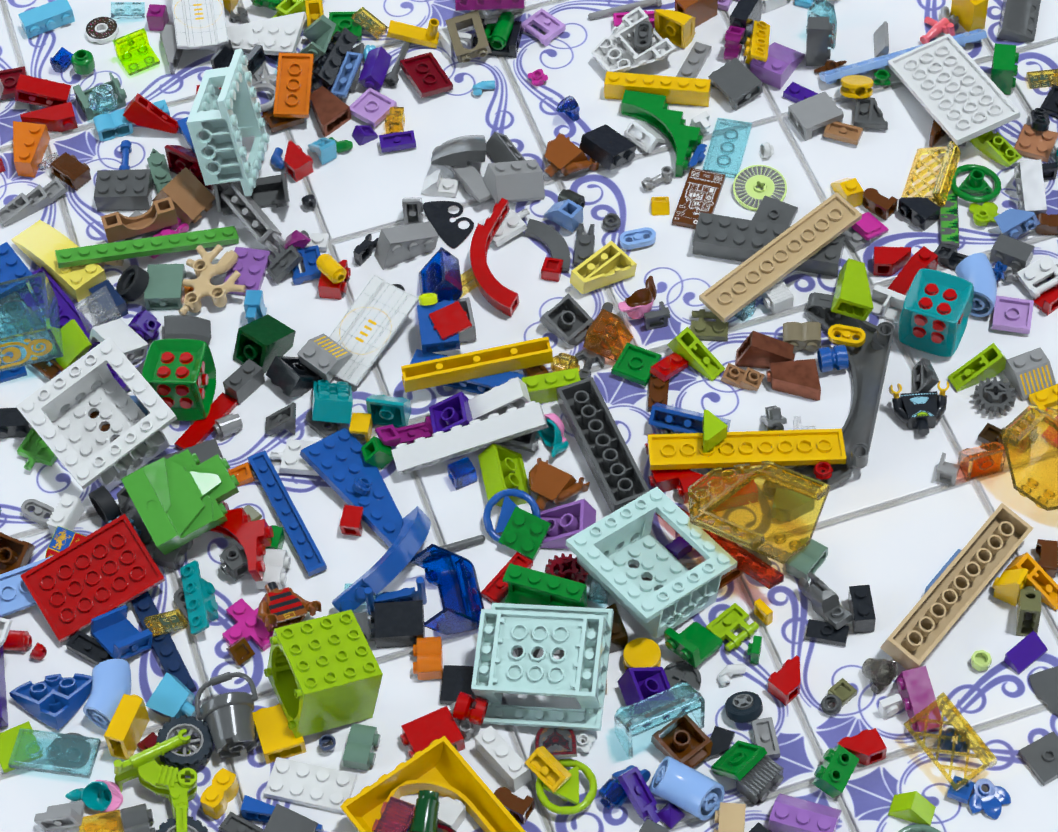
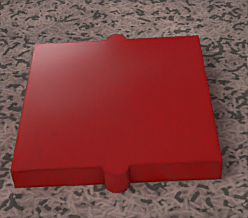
(450, 320)

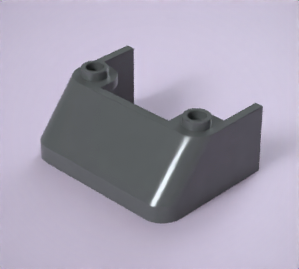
(268, 191)

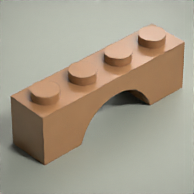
(158, 216)

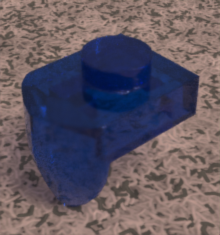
(61, 60)
(569, 107)

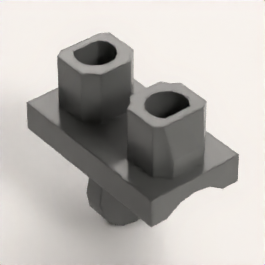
(774, 419)

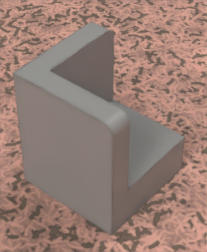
(946, 471)

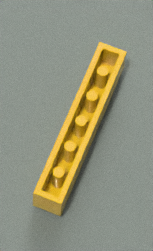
(676, 89)

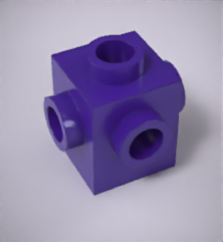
(145, 325)

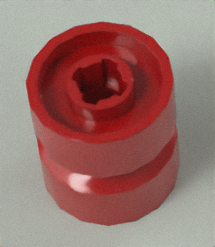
(463, 708)

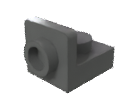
(657, 318)

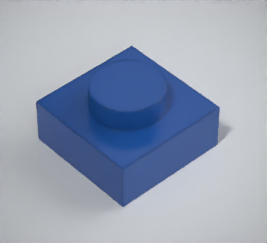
(963, 793)

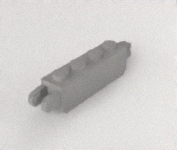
(251, 215)

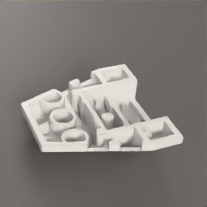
(618, 50)

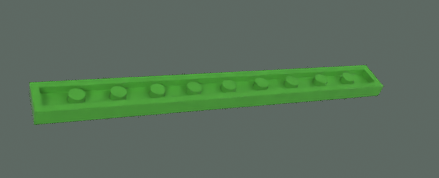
(146, 247)

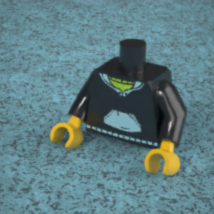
(919, 409)

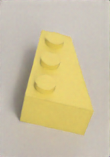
(603, 269)

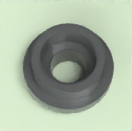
(611, 221)
(831, 699)

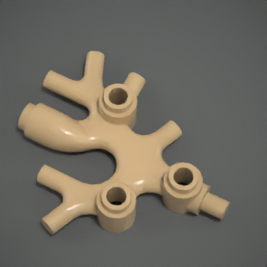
(204, 272)

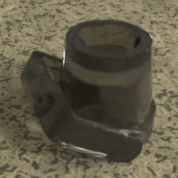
(880, 672)

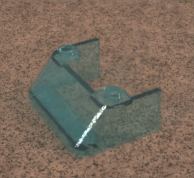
(656, 711)

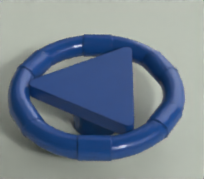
(506, 510)

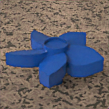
(999, 269)

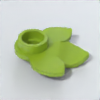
(983, 213)

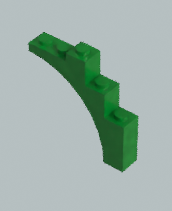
(656, 112)

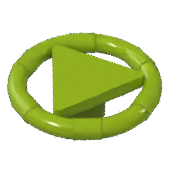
(569, 790)

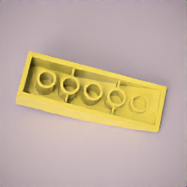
(40, 245)

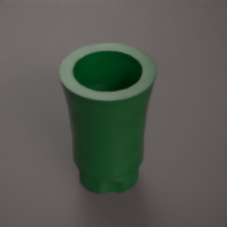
(426, 812)

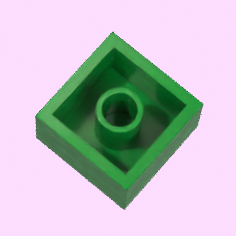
(1004, 67)

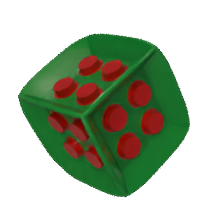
(182, 376)

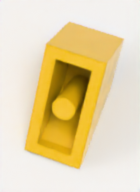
(850, 190)
(1009, 585)

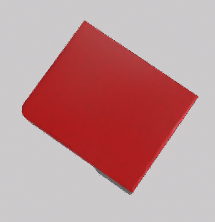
(351, 520)

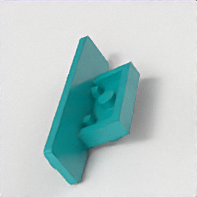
(198, 598)

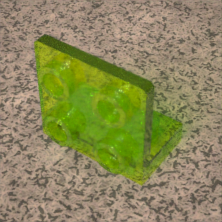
(135, 52)

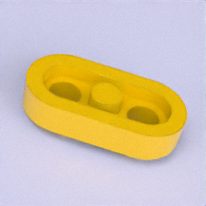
(847, 334)

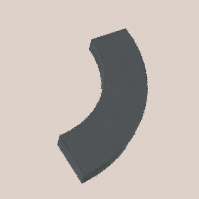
(550, 238)

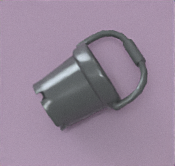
(229, 716)

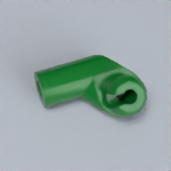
(343, 146)

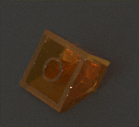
(607, 335)
(982, 460)

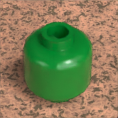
(83, 62)

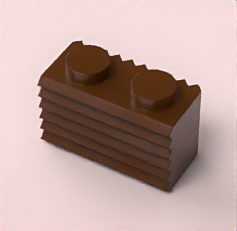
(71, 170)

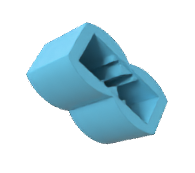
(112, 125)

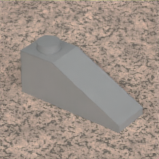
(173, 54)

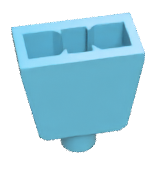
(172, 698)

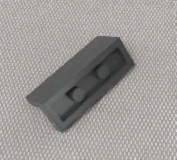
(502, 149)

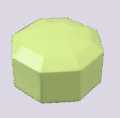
(981, 660)

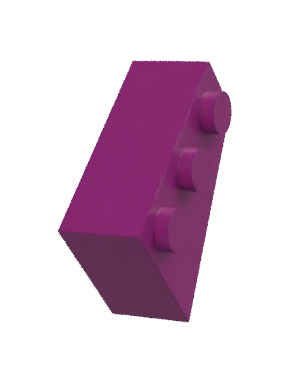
(916, 695)

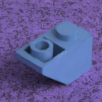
(565, 214)
(1016, 222)

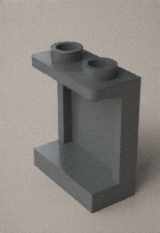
(736, 83)

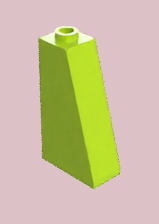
(853, 291)

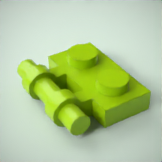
(730, 621)

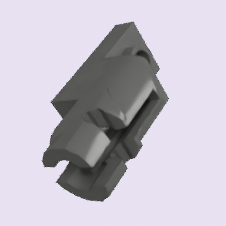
(825, 601)

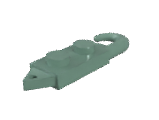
(159, 170)

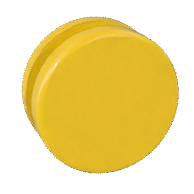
(856, 86)
(641, 653)

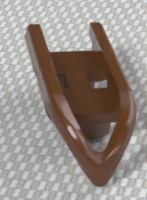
(50, 371)

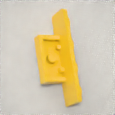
(758, 43)

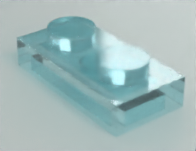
(127, 10)

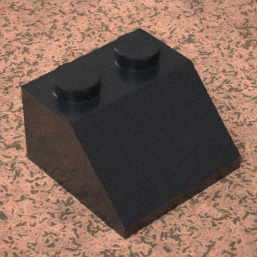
(291, 376)

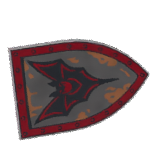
(557, 741)

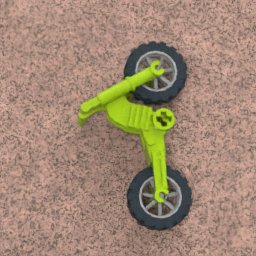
(173, 751)

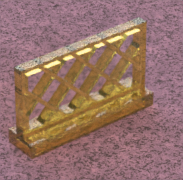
(944, 174)
(964, 729)

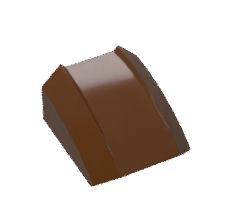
(13, 553)
(683, 741)

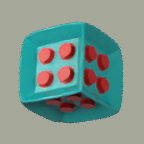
(935, 312)

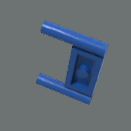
(404, 594)

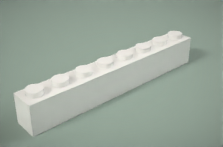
(469, 438)

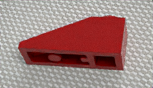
(146, 114)
(56, 118)
(920, 260)

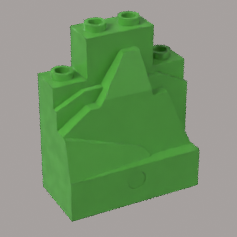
(181, 497)

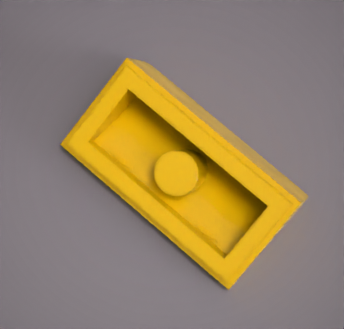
(548, 768)

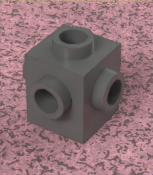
(234, 562)

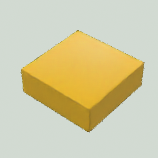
(763, 612)

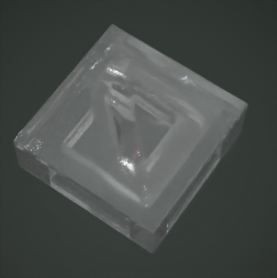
(45, 163)

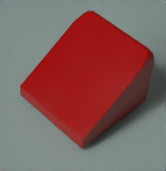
(552, 269)

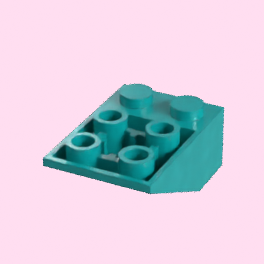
(332, 402)

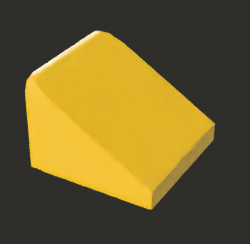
(660, 205)

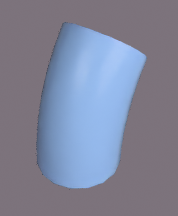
(980, 273)
(110, 682)
(687, 788)

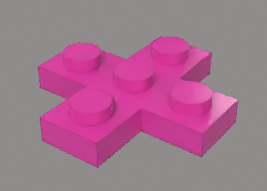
(247, 626)

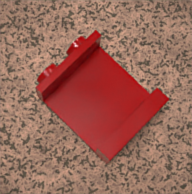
(424, 730)

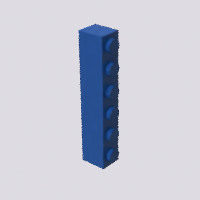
(476, 385)

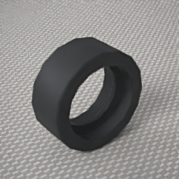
(132, 283)
(104, 504)

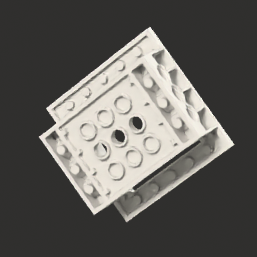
(63, 420)

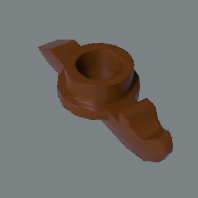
(829, 65)

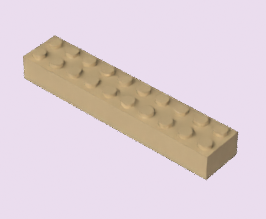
(956, 588)

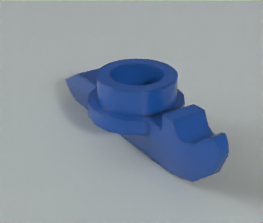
(698, 155)

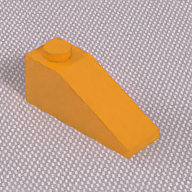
(1038, 579)

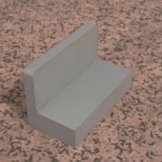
(61, 816)

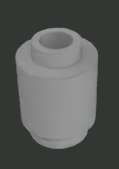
(227, 425)

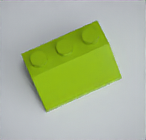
(502, 471)

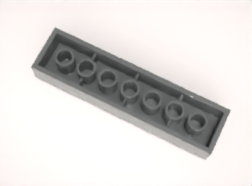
(741, 238)
(601, 443)

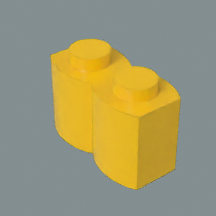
(216, 796)

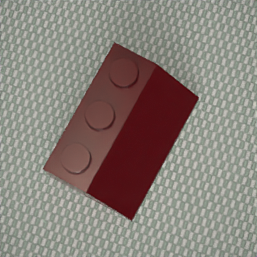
(180, 157)

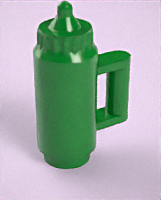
(501, 30)

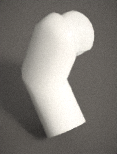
(728, 671)

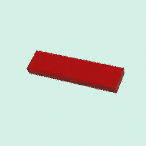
(203, 428)

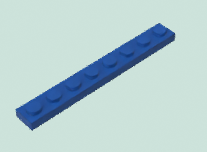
(287, 513)

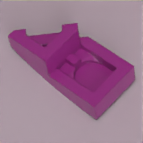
(297, 239)

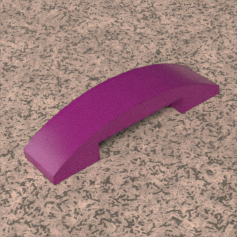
(394, 436)

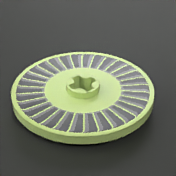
(765, 177)

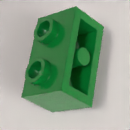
(835, 771)

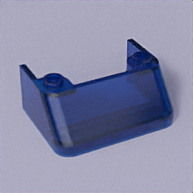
(457, 589)

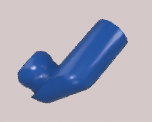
(276, 159)

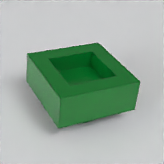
(754, 649)

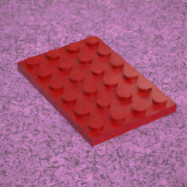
(92, 577)

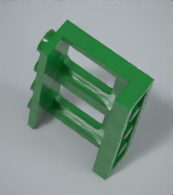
(540, 588)

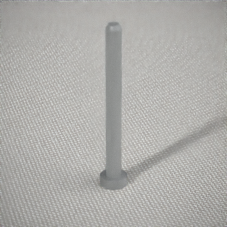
(619, 9)

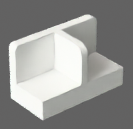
(887, 303)

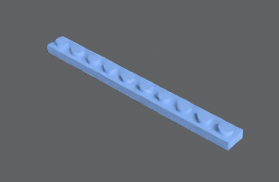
(880, 62)

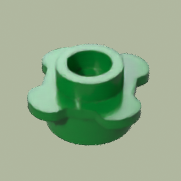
(882, 78)

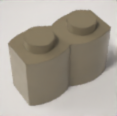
(803, 335)

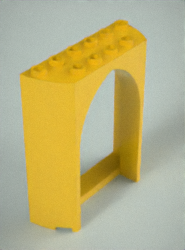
(438, 770)

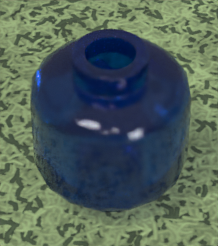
(612, 794)

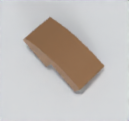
(742, 379)

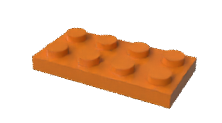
(293, 85)

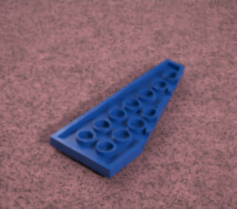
(340, 461)

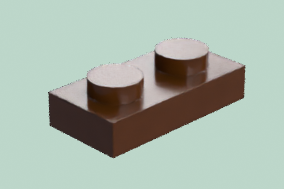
(657, 392)

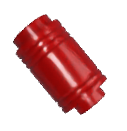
(17, 641)

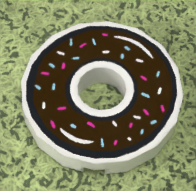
(102, 22)

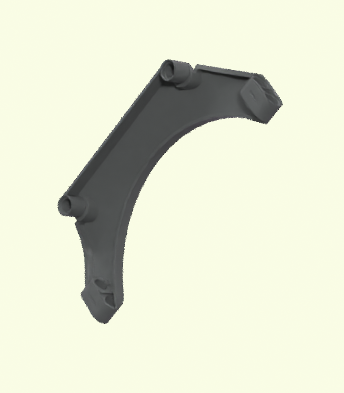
(868, 372)

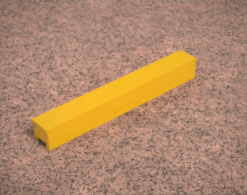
(476, 364)

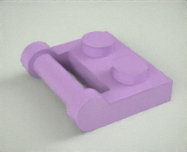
(546, 23)

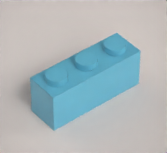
(46, 17)

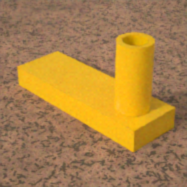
(418, 35)

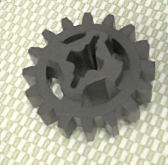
(994, 396)

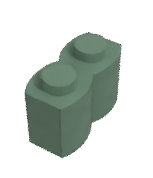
(807, 560)
(360, 747)

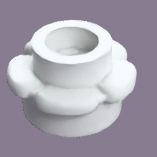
(766, 150)

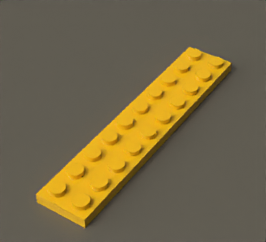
(751, 447)

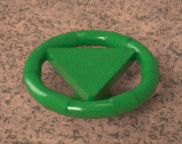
(976, 184)

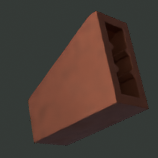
(329, 110)
(761, 350)
(795, 378)

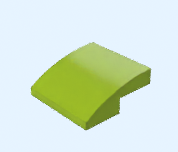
(74, 344)

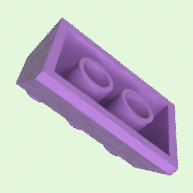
(800, 815)

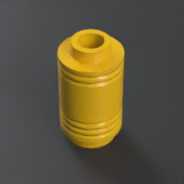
(331, 268)

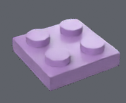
(372, 107)
(1012, 314)

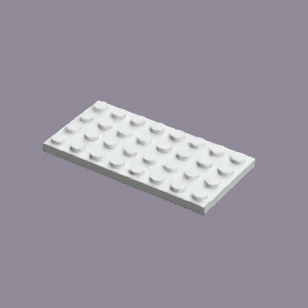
(953, 89)

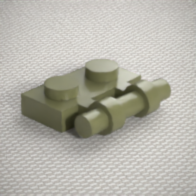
(709, 329)

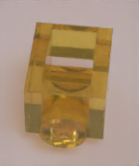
(395, 120)

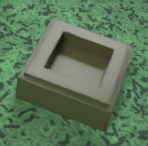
(843, 691)

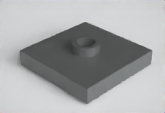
(775, 212)
(1042, 758)

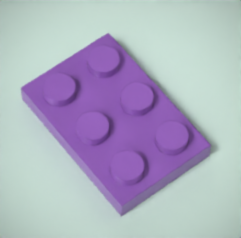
(251, 266)

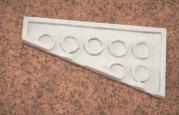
(274, 34)

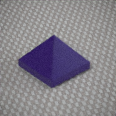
(670, 815)

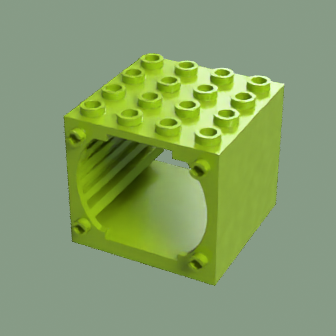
(323, 673)

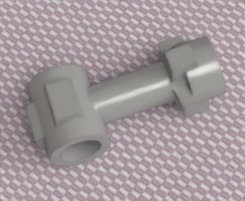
(665, 176)
(465, 726)

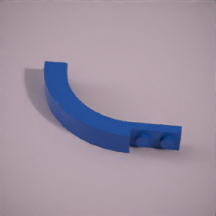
(410, 539)

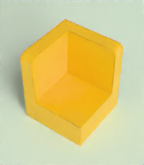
(361, 424)

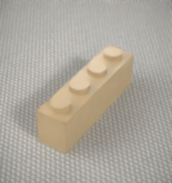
(730, 817)

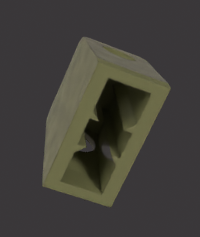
(1029, 602)

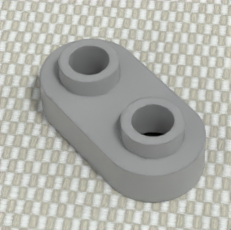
(40, 512)

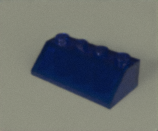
(442, 276)

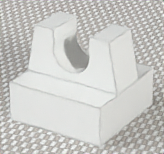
(702, 122)

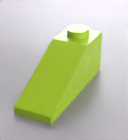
(695, 352)
(982, 366)

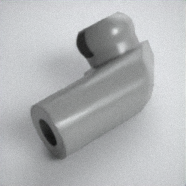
(945, 13)

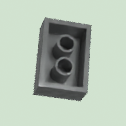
(123, 190)

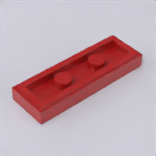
(497, 589)

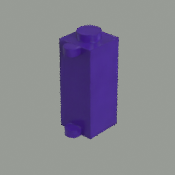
(375, 68)

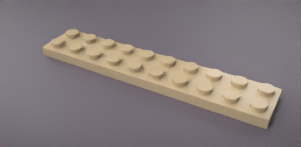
(780, 257)

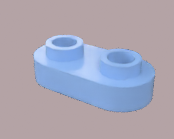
(637, 238)

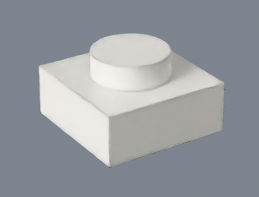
(319, 239)
(890, 705)

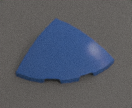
(55, 698)

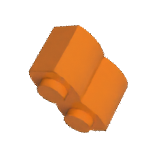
(429, 658)

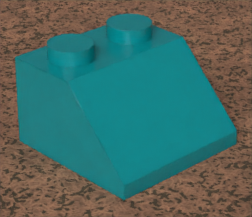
(389, 410)

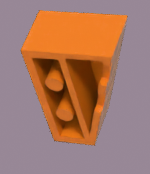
(29, 147)

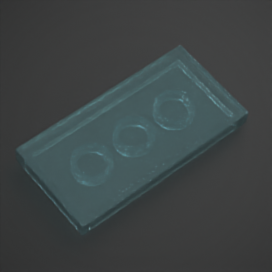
(727, 147)
(54, 753)

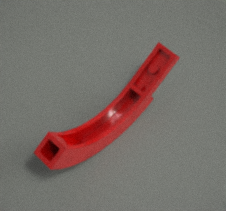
(492, 290)

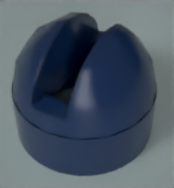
(326, 739)

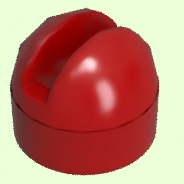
(38, 652)

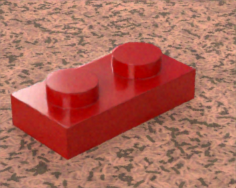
(669, 366)

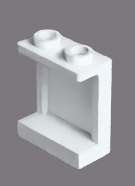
(123, 336)

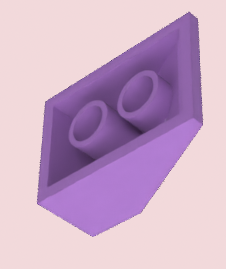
(779, 65)
(567, 522)

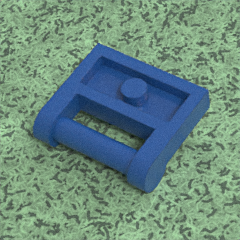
(311, 272)

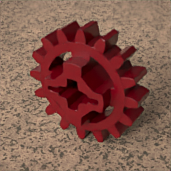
(566, 568)

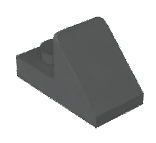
(282, 419)

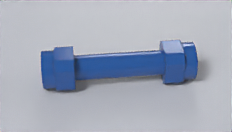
(126, 148)

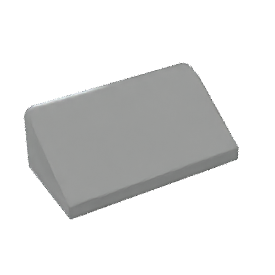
(881, 40)

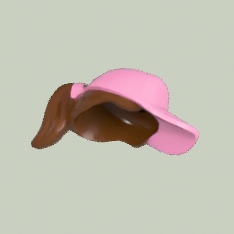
(640, 301)

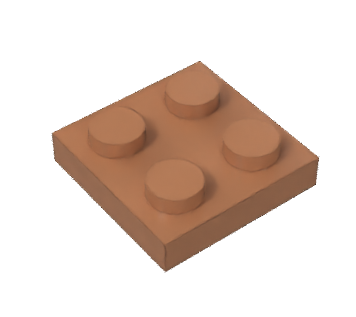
(1036, 143)

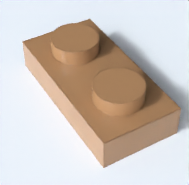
(843, 132)

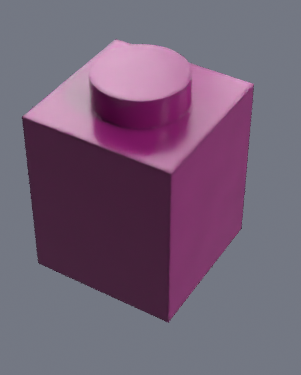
(157, 17)

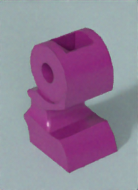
(732, 39)

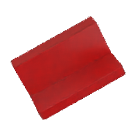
(1048, 300)

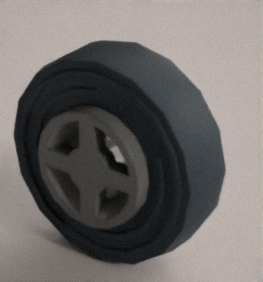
(743, 707)

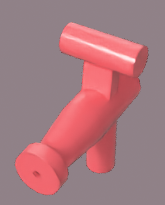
(938, 27)

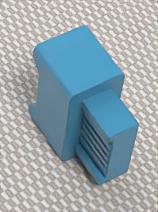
(254, 305)

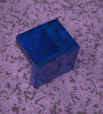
(462, 473)

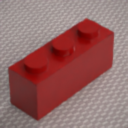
(41, 91)

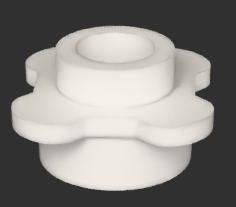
(589, 739)

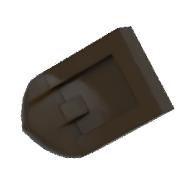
(990, 434)

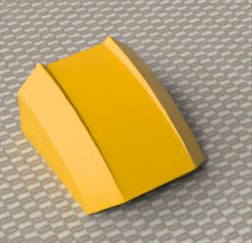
(675, 26)

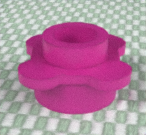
(538, 77)

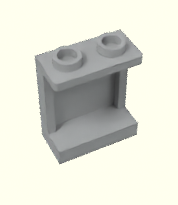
(814, 114)

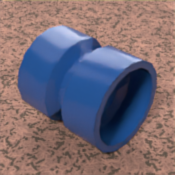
(832, 358)

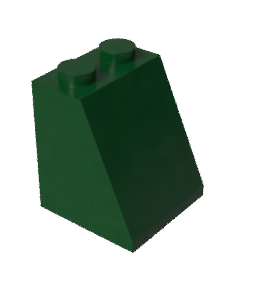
(263, 341)

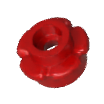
(823, 466)

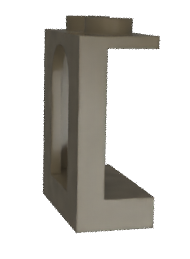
(463, 21)

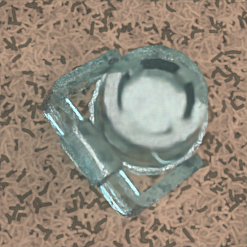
(104, 97)

